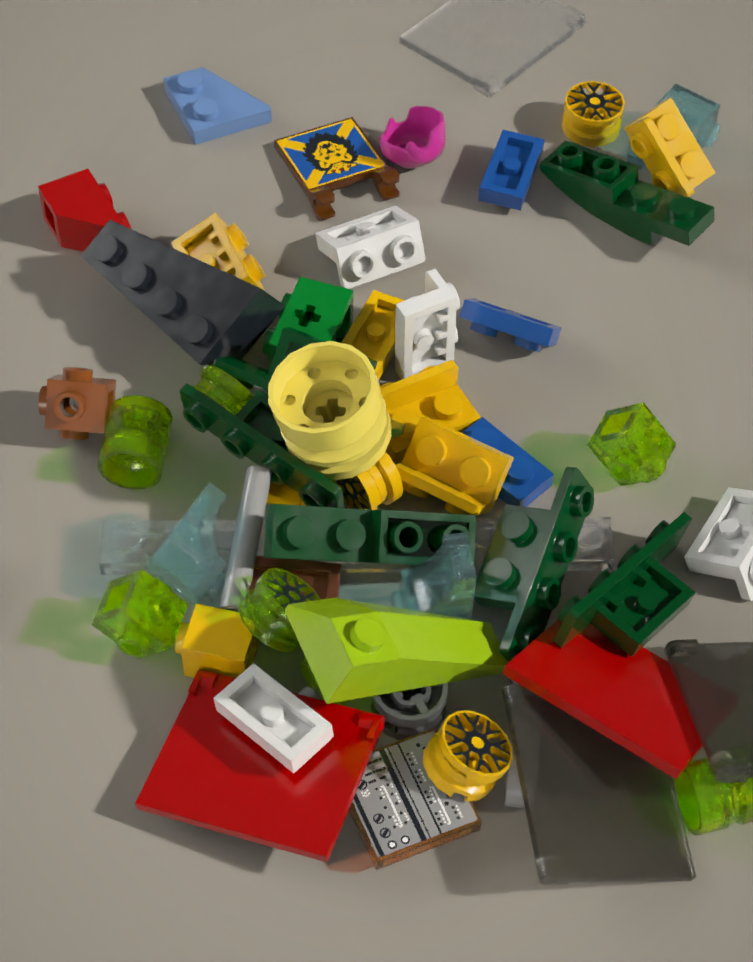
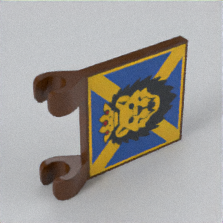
(333, 159)

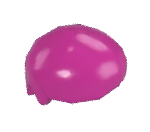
(416, 139)

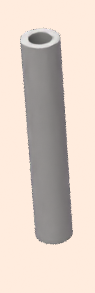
(246, 537)

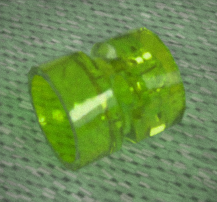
(135, 442)
(711, 804)

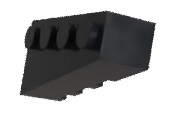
(187, 299)

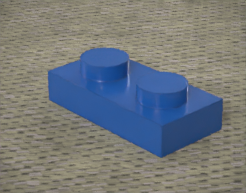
(511, 170)
(490, 319)
(526, 476)

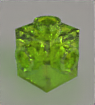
(632, 444)
(140, 614)

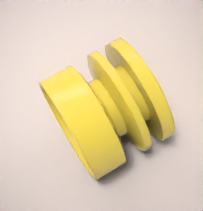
(330, 409)

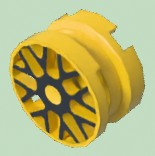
(592, 117)
(373, 487)
(464, 758)

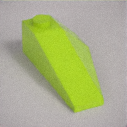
(386, 649)

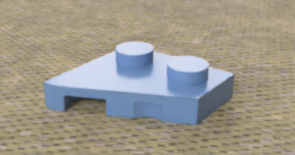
(213, 105)

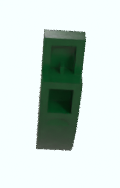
(617, 196)
(360, 534)

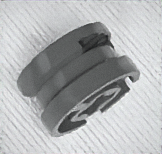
(412, 710)

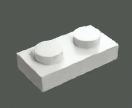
(273, 717)

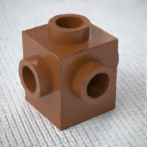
(93, 400)

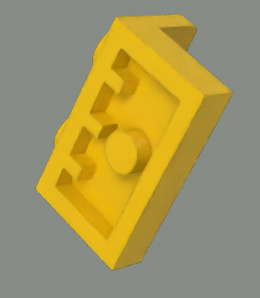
(669, 149)
(222, 248)
(426, 394)
(453, 468)

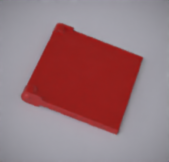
(613, 693)
(233, 786)

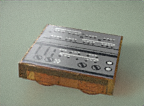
(402, 809)

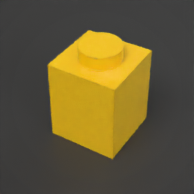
(215, 642)

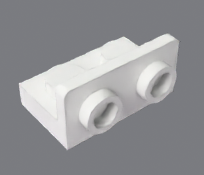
(373, 246)
(426, 327)
(726, 542)

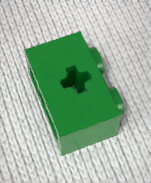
(315, 310)

